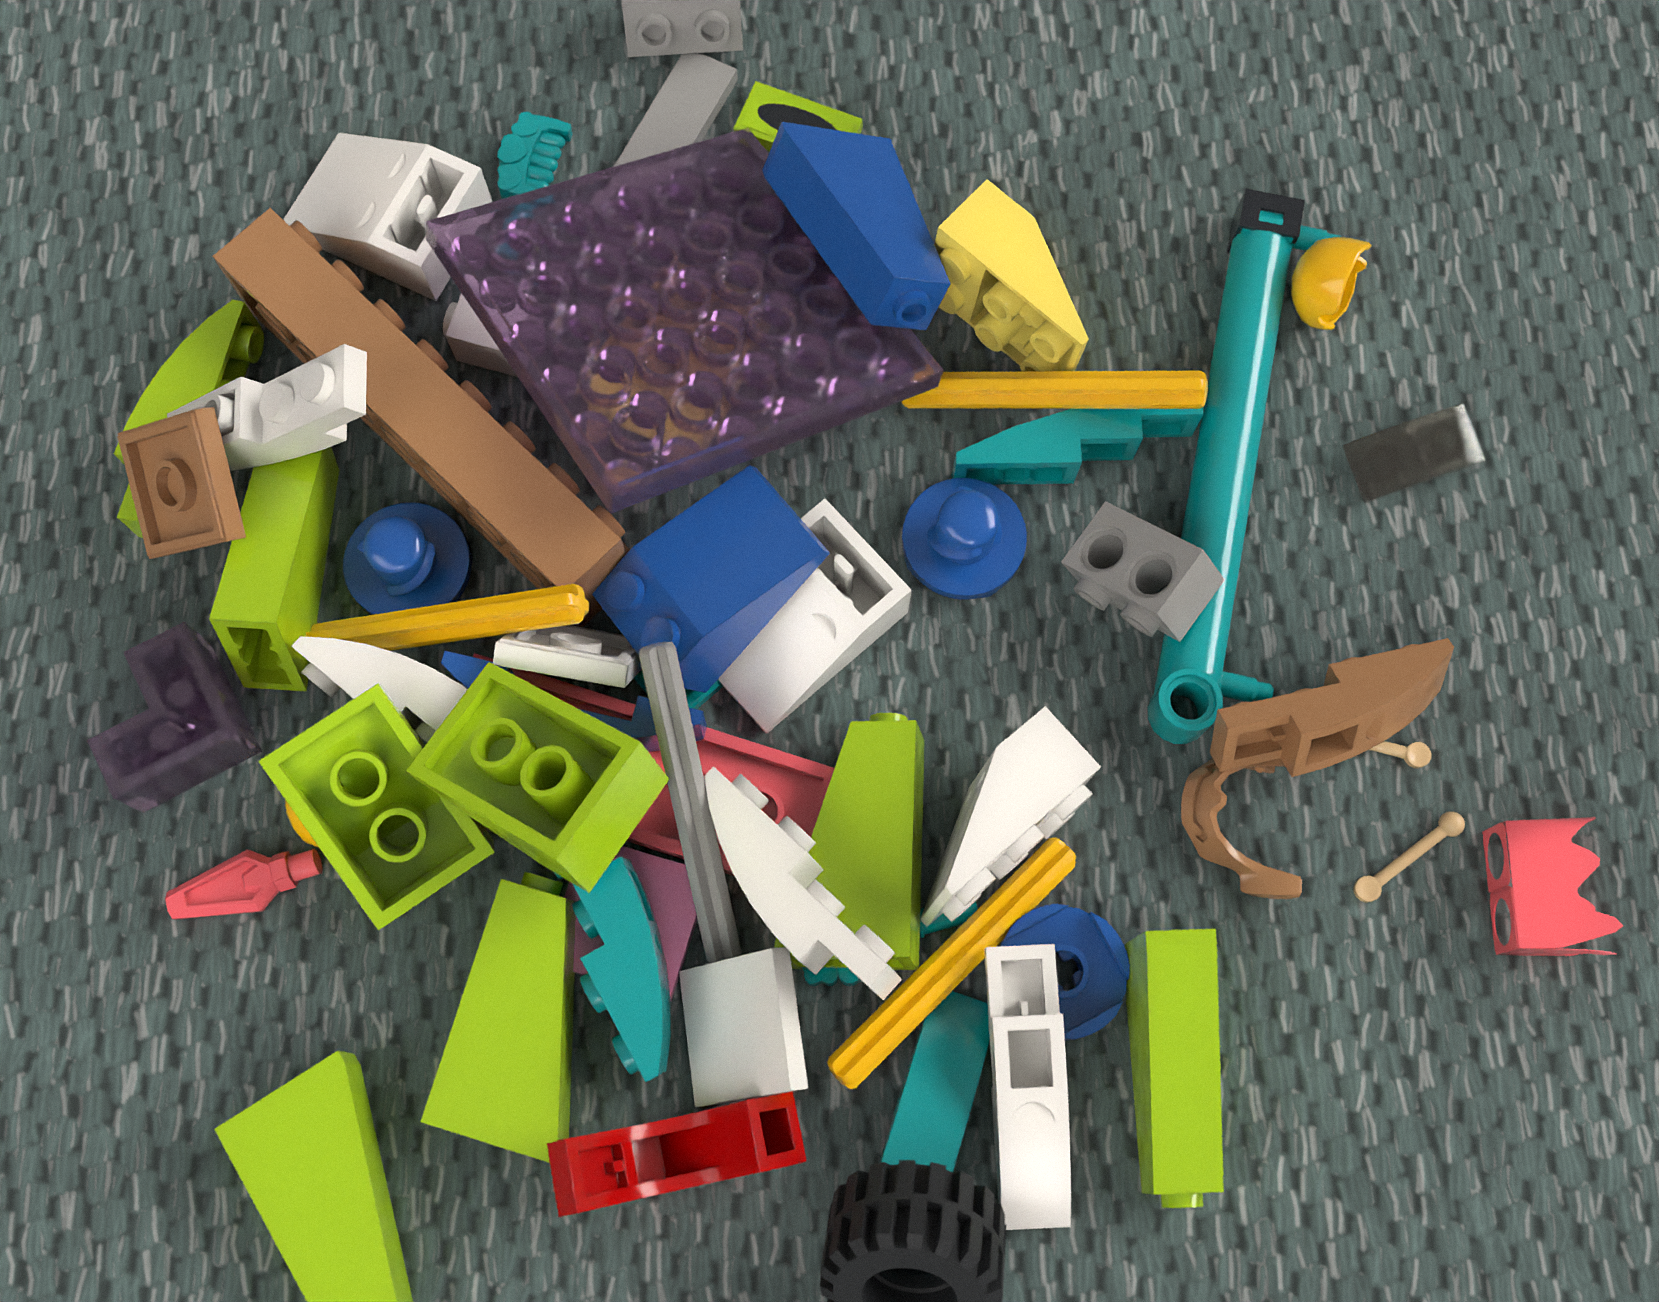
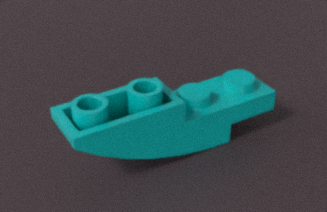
(629, 969)

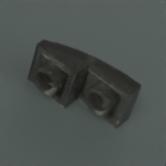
(1413, 453)

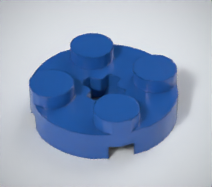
(1099, 957)

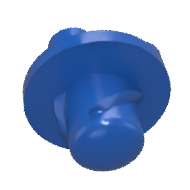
(964, 538)
(406, 559)

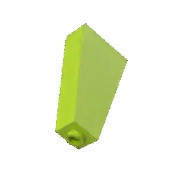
(277, 571)
(873, 835)
(513, 1031)
(1176, 1063)
(322, 1184)

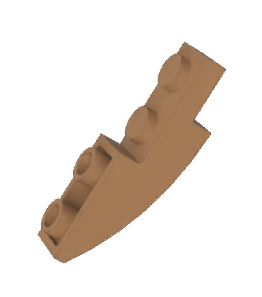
(1321, 726)

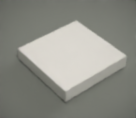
(571, 654)
(743, 1028)

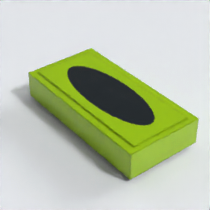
(770, 106)

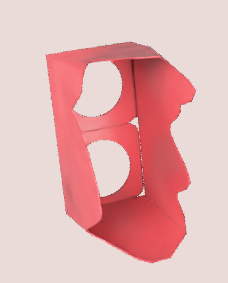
(1544, 888)

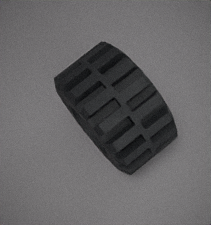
(913, 1237)

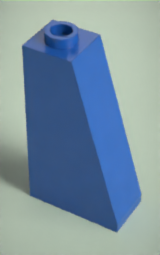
(861, 220)

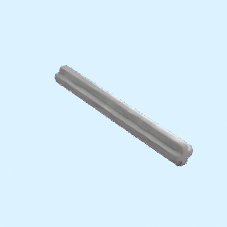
(690, 800)

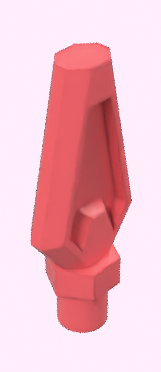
(241, 884)

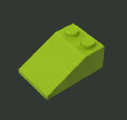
(541, 774)
(367, 814)

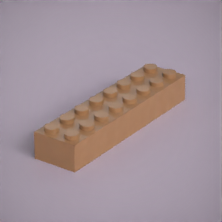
(423, 413)

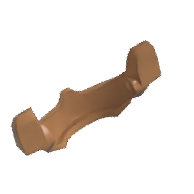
(1199, 808)

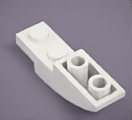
(291, 413)
(416, 689)
(783, 887)
(1029, 1086)

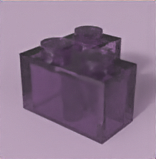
(185, 734)

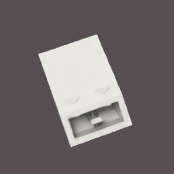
(374, 203)
(821, 627)
(1013, 803)

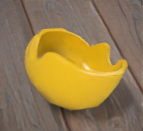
(1327, 280)

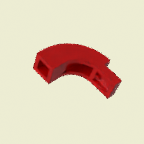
(675, 1153)

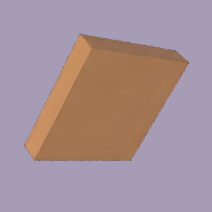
(181, 483)

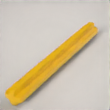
(1066, 390)
(462, 619)
(950, 963)

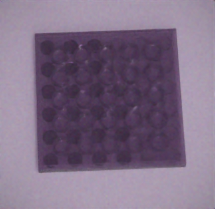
(673, 317)

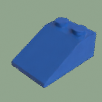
(712, 576)

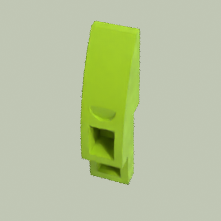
(201, 363)

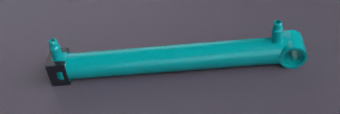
(1227, 454)

